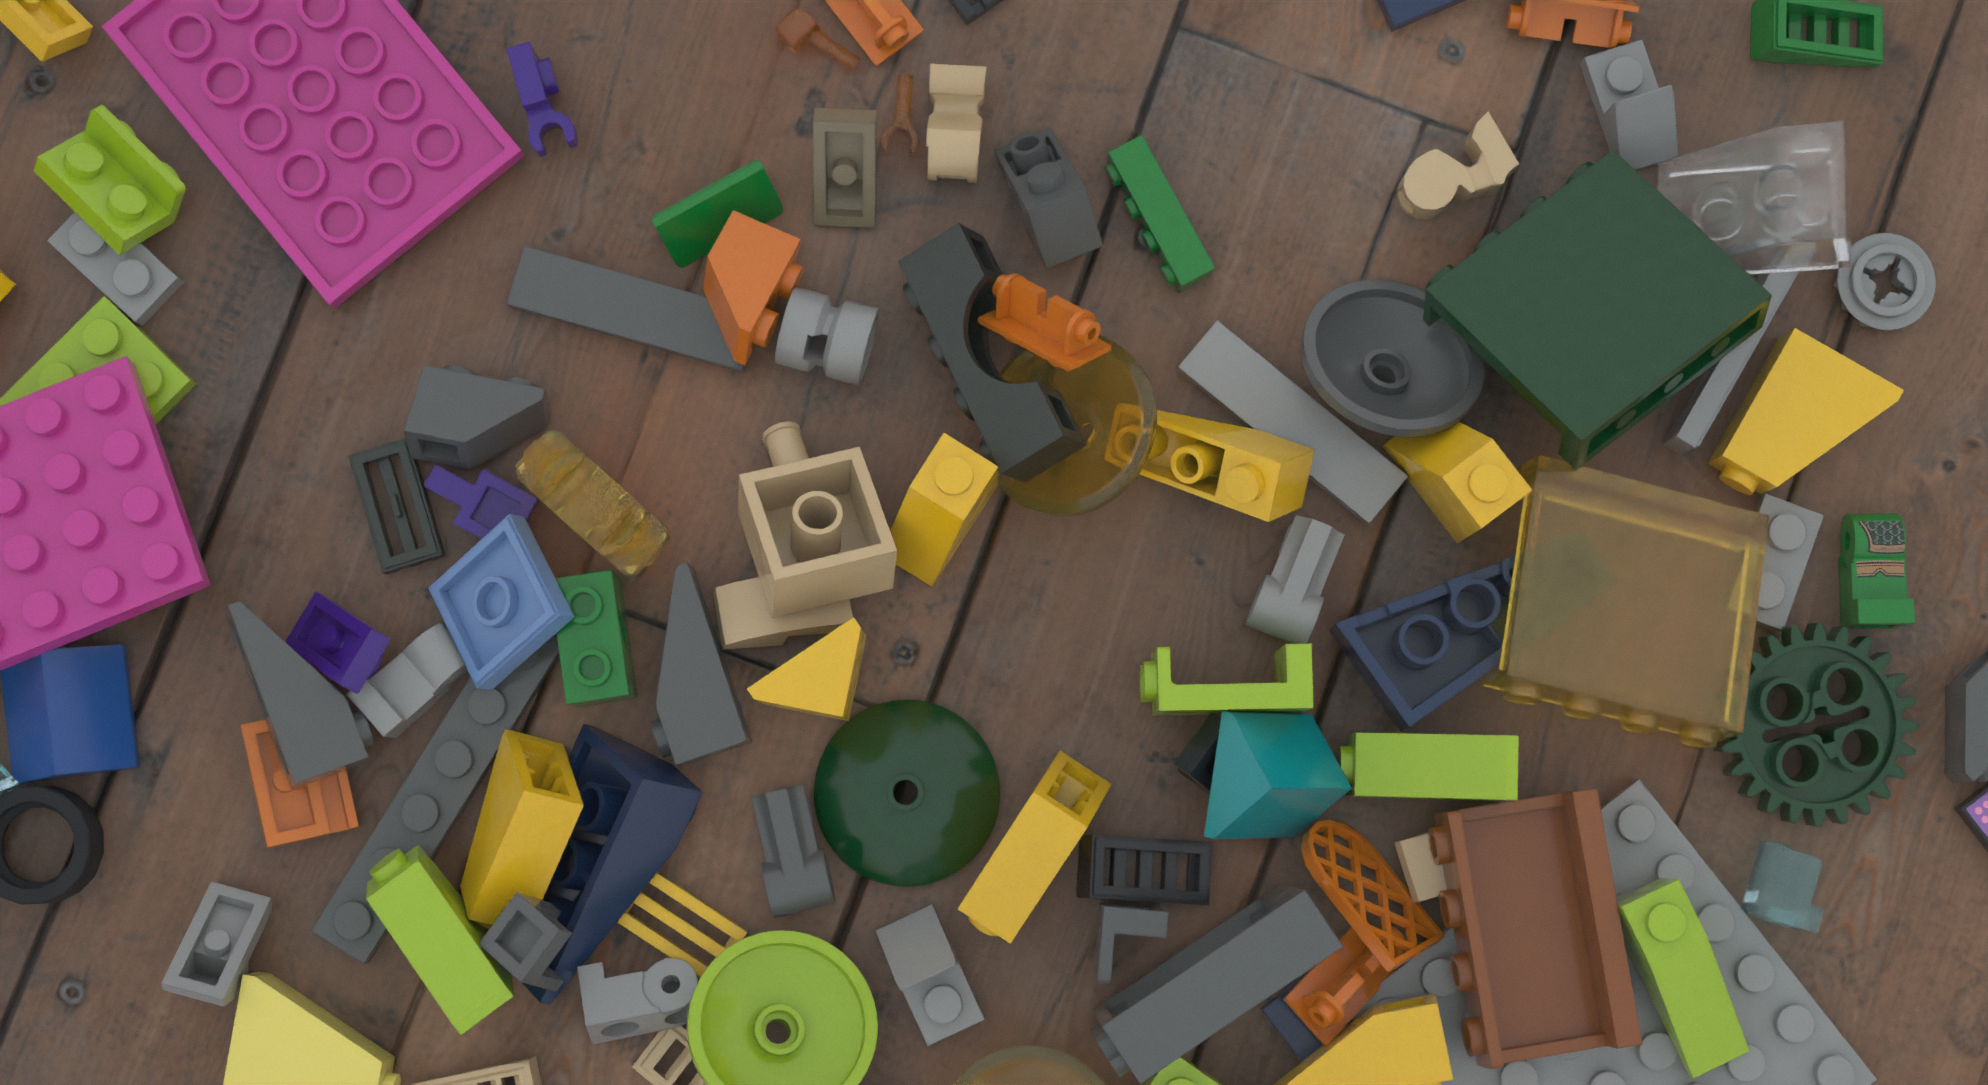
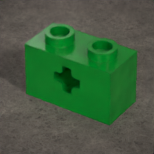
(596, 641)

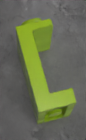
(1288, 694)

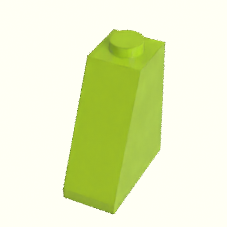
(1431, 766)
(437, 938)

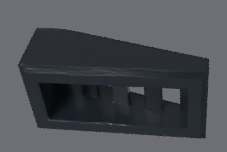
(1091, 869)

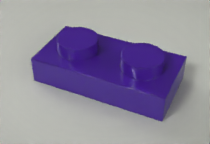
(337, 642)

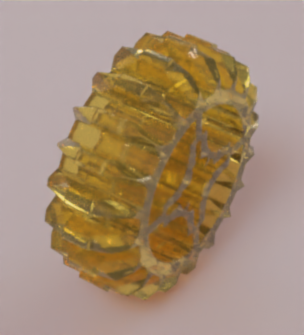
(591, 503)

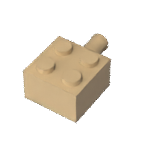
(814, 525)

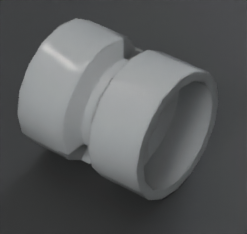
(804, 341)

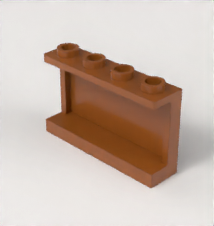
(1535, 928)

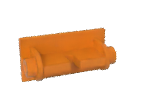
(1595, 23)
(877, 25)
(1060, 335)
(1338, 987)

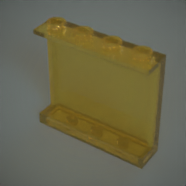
(1632, 604)

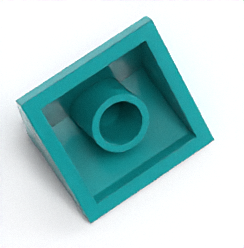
(1270, 776)

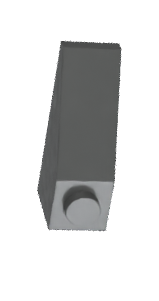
(695, 688)
(302, 710)

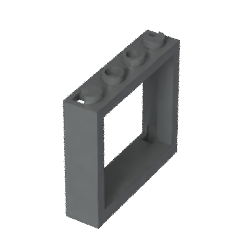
(1213, 982)

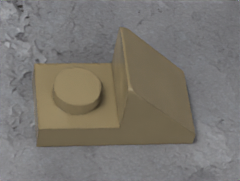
(845, 167)

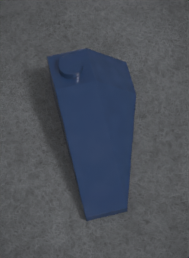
(622, 838)

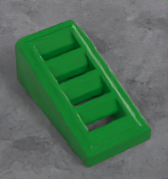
(1777, 33)

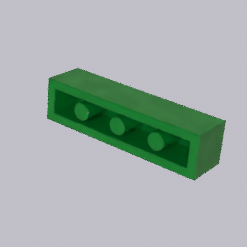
(1159, 213)

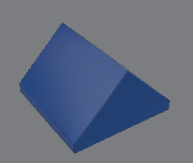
(70, 714)

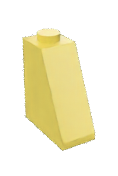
(293, 1041)

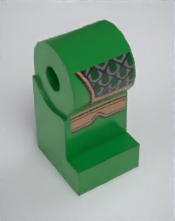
(1873, 572)

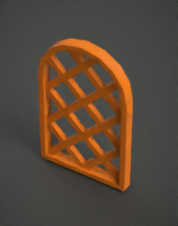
(1384, 875)

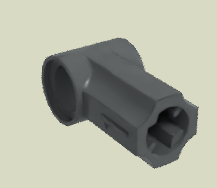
(795, 867)

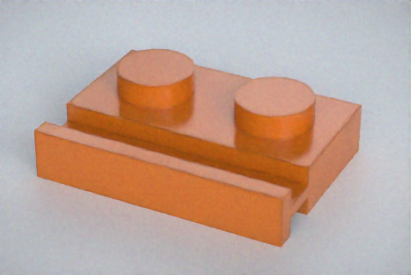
(297, 813)

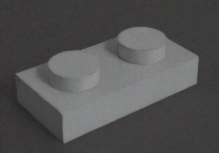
(133, 281)
(1787, 551)

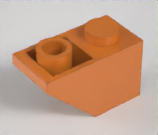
(747, 278)

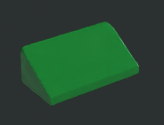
(696, 221)

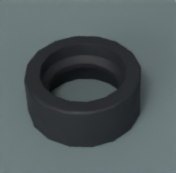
(87, 844)

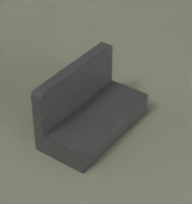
(1123, 920)

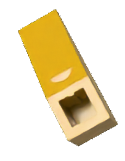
(1230, 465)
(1383, 1046)

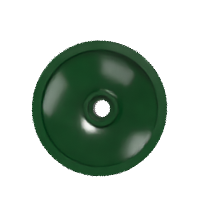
(953, 803)

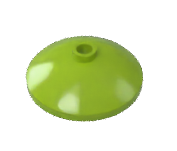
(787, 982)

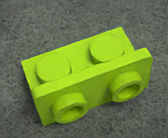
(113, 181)

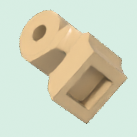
(955, 123)
(1438, 177)

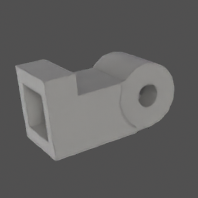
(411, 682)
(635, 1001)

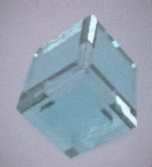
(1783, 887)

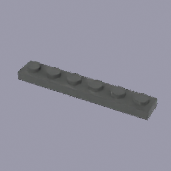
(434, 795)

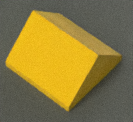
(819, 678)

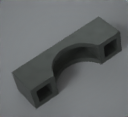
(1021, 424)

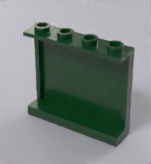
(1598, 304)

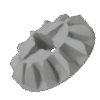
(1911, 275)

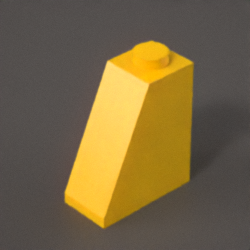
(1796, 412)
(1459, 476)
(941, 508)
(521, 825)
(1034, 848)

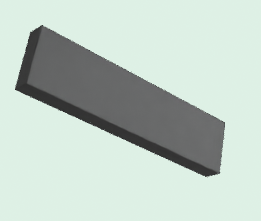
(619, 307)

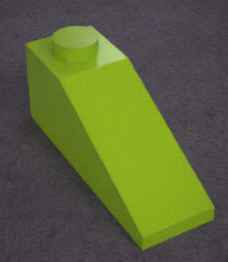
(1681, 975)

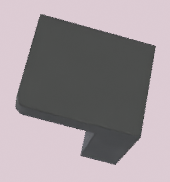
(527, 940)

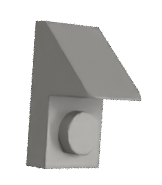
(1630, 105)
(218, 945)
(929, 975)

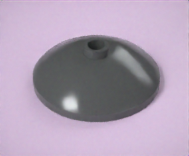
(1385, 364)

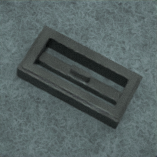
(412, 554)

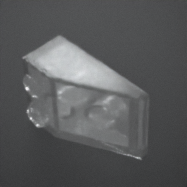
(1770, 197)

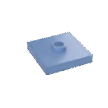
(500, 602)

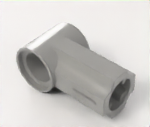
(1290, 596)

